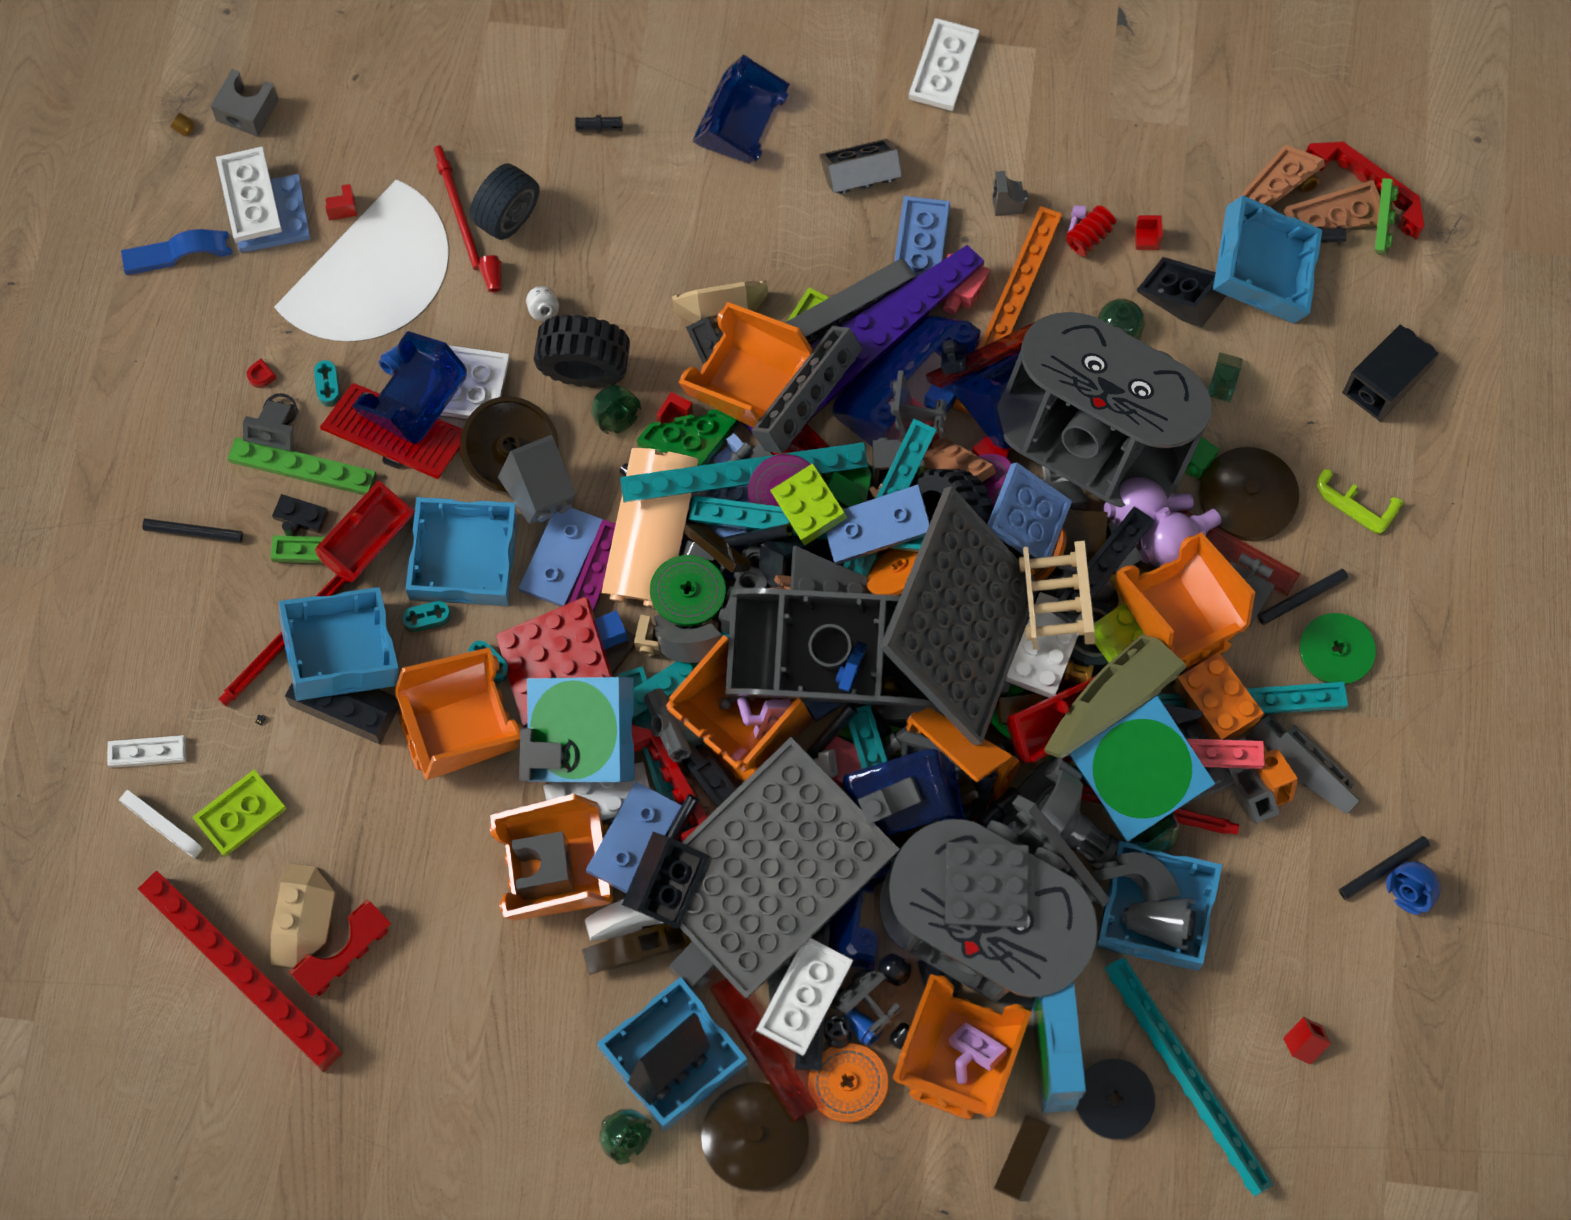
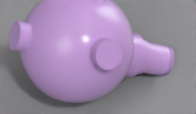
(1148, 498)
(1169, 529)

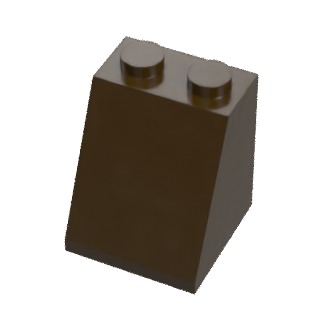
(1087, 527)

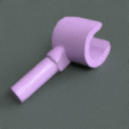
(1077, 213)

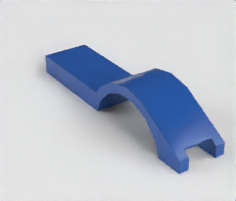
(167, 253)

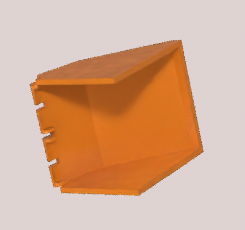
(724, 731)

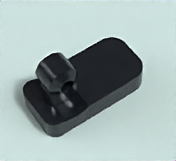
(953, 357)

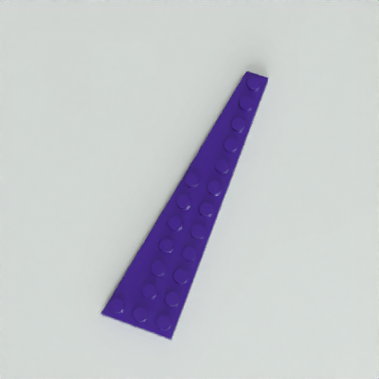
(899, 312)

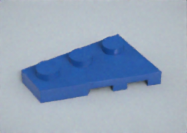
(847, 676)

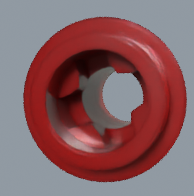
(491, 269)

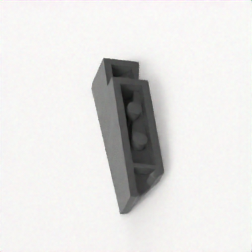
(1308, 762)

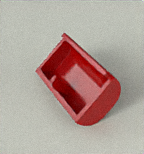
(364, 532)
(1035, 725)

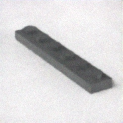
(1045, 832)

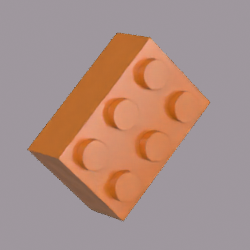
(1221, 696)

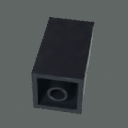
(1389, 372)

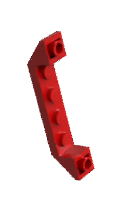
(1365, 170)
(669, 771)

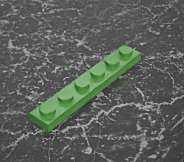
(302, 467)

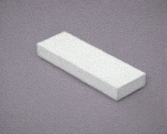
(146, 751)

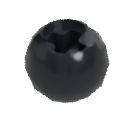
(895, 969)

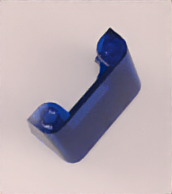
(740, 110)
(416, 390)
(934, 777)
(847, 936)

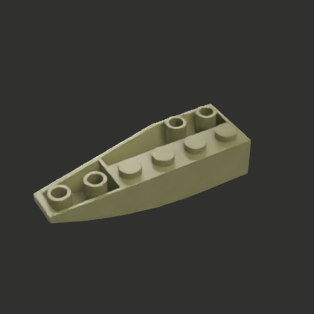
(1115, 692)

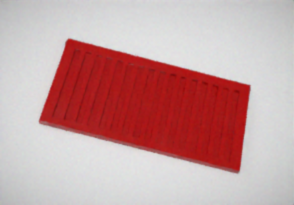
(428, 456)

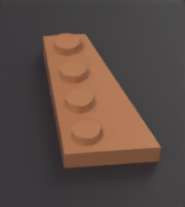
(1282, 175)
(1346, 208)
(949, 455)

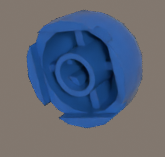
(1414, 886)

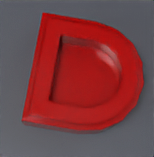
(260, 374)

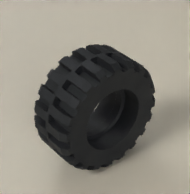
(582, 351)
(968, 486)

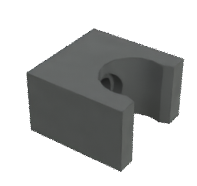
(243, 112)
(555, 871)

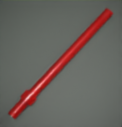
(444, 168)

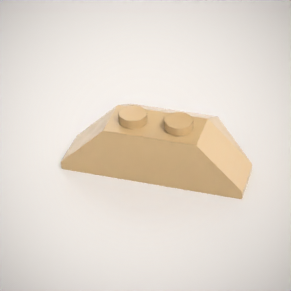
(710, 301)
(300, 915)

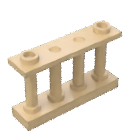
(1080, 604)

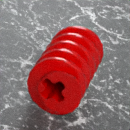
(1090, 229)

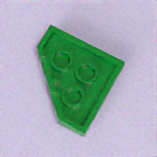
(690, 435)

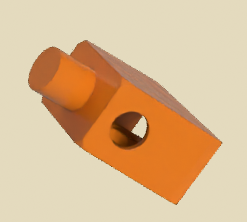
(1278, 776)

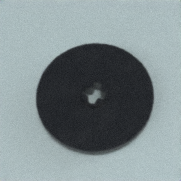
(1131, 1086)

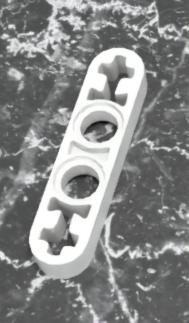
(160, 824)

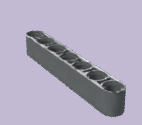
(852, 300)

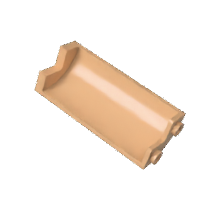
(646, 530)

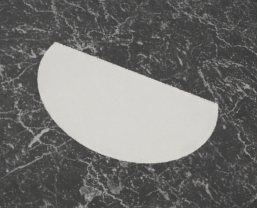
(375, 273)

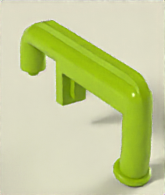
(1355, 510)

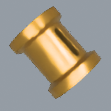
(1077, 673)

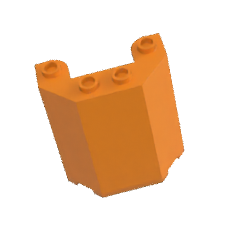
(747, 364)
(1190, 602)
(454, 713)
(973, 759)
(583, 828)
(929, 1061)

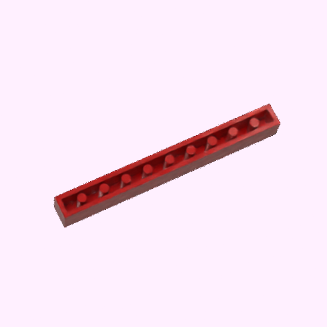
(240, 971)

